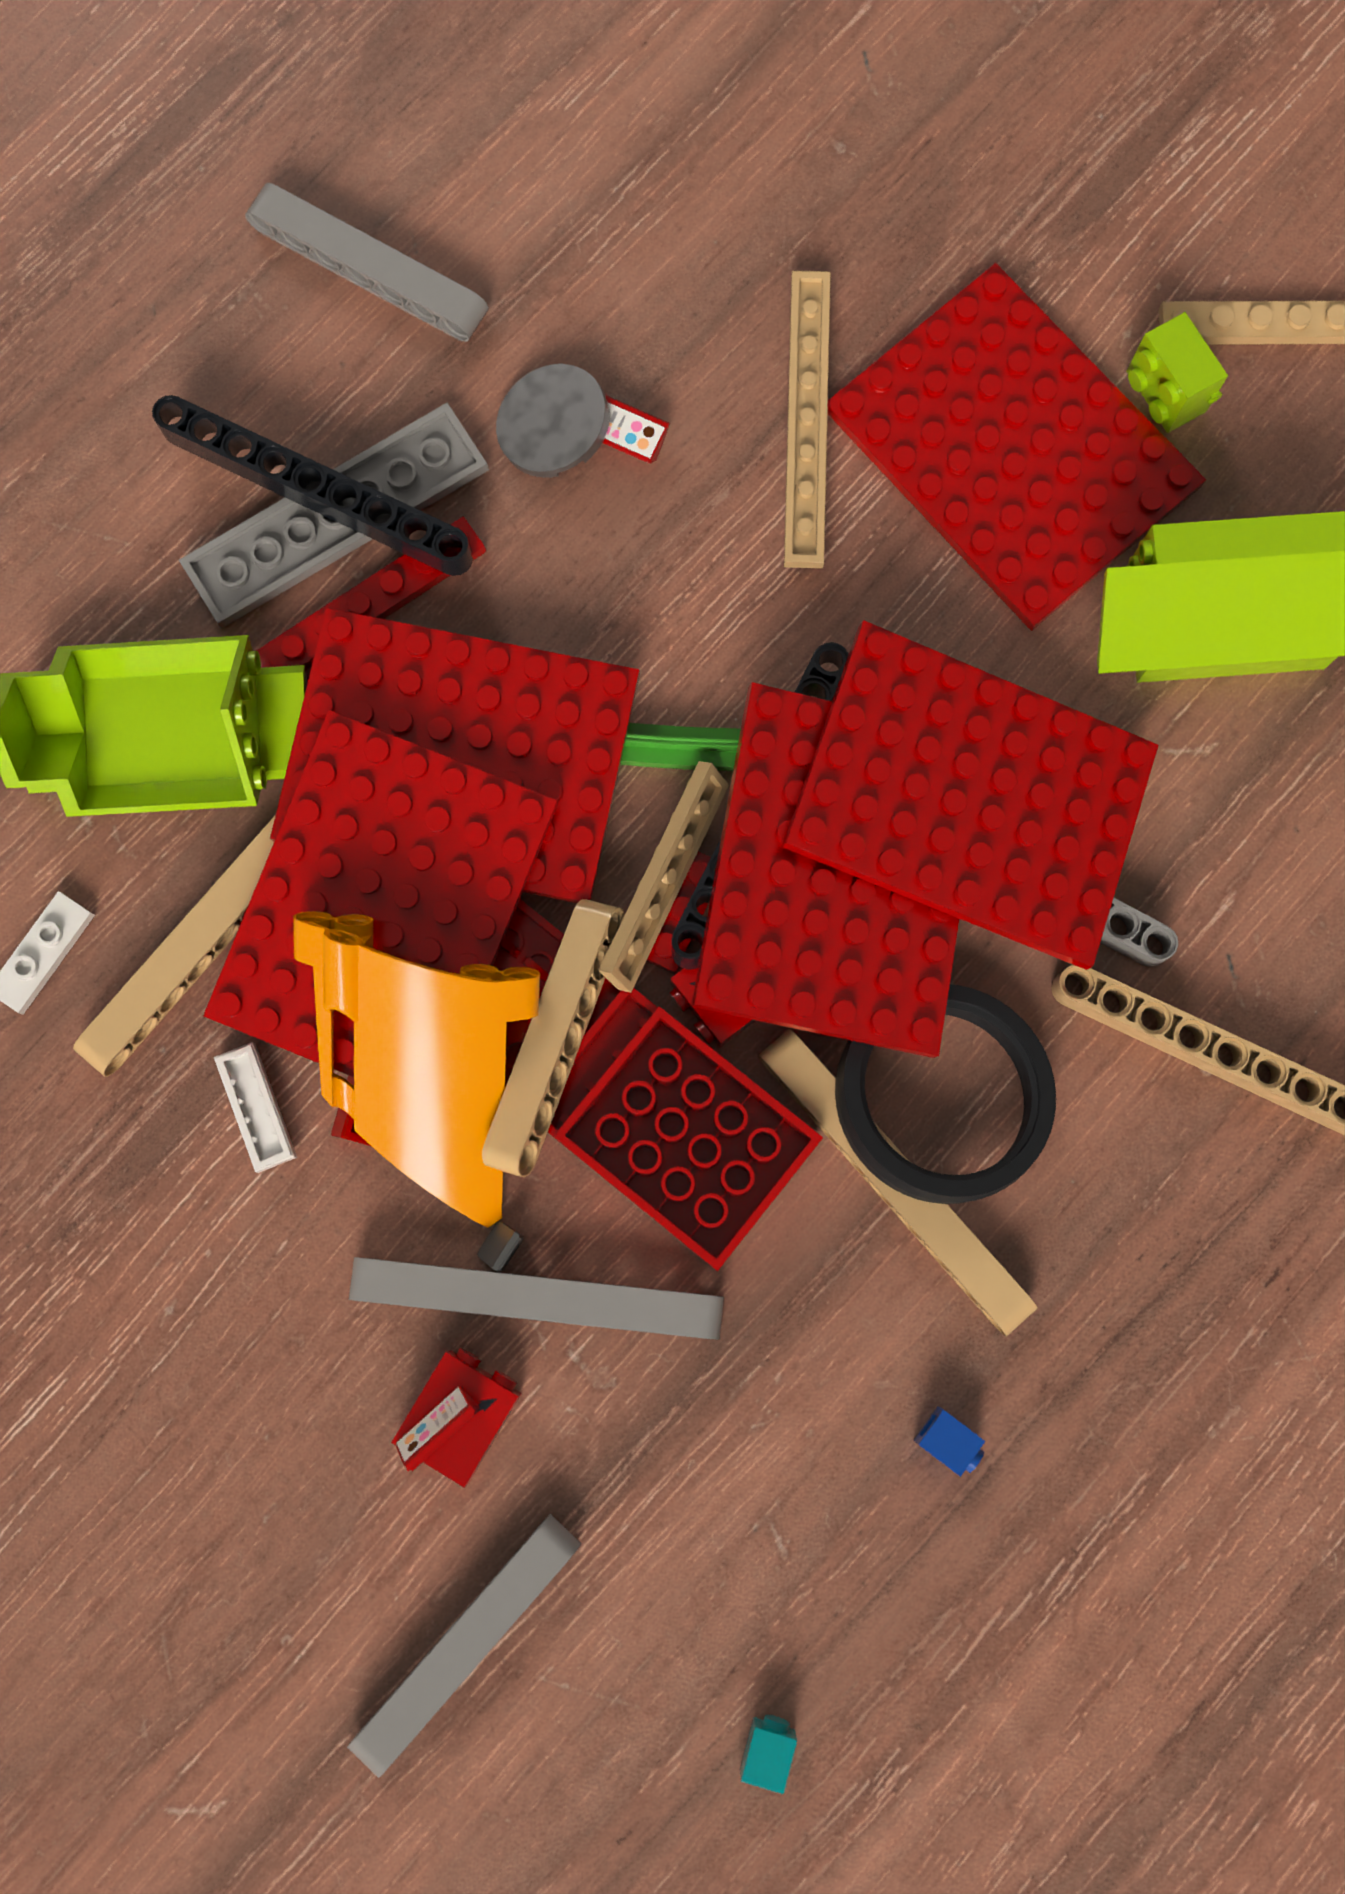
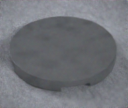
(552, 420)

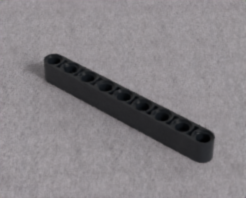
(301, 471)
(692, 924)

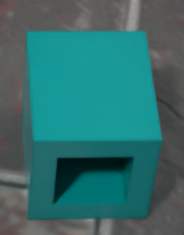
(768, 1753)

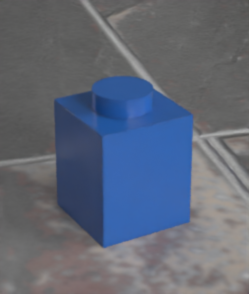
(951, 1442)

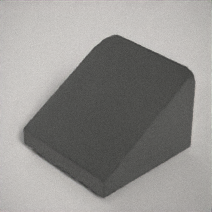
(500, 1246)

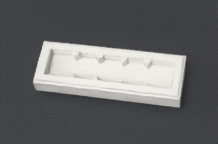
(42, 951)
(255, 1107)

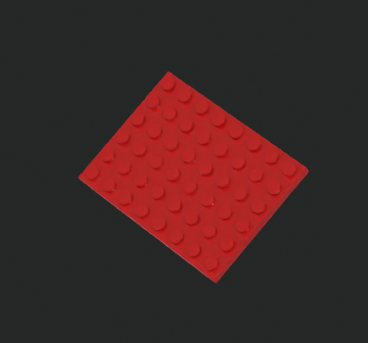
(1014, 445)
(491, 705)
(972, 796)
(389, 837)
(803, 938)

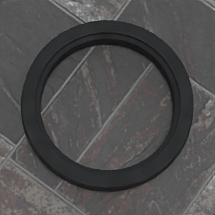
(934, 1187)

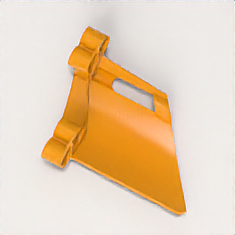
(422, 1054)

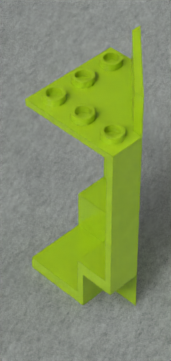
(1227, 599)
(150, 725)

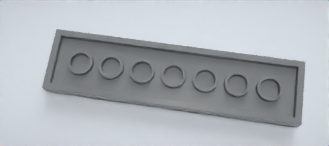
(294, 542)

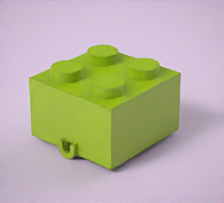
(1176, 373)

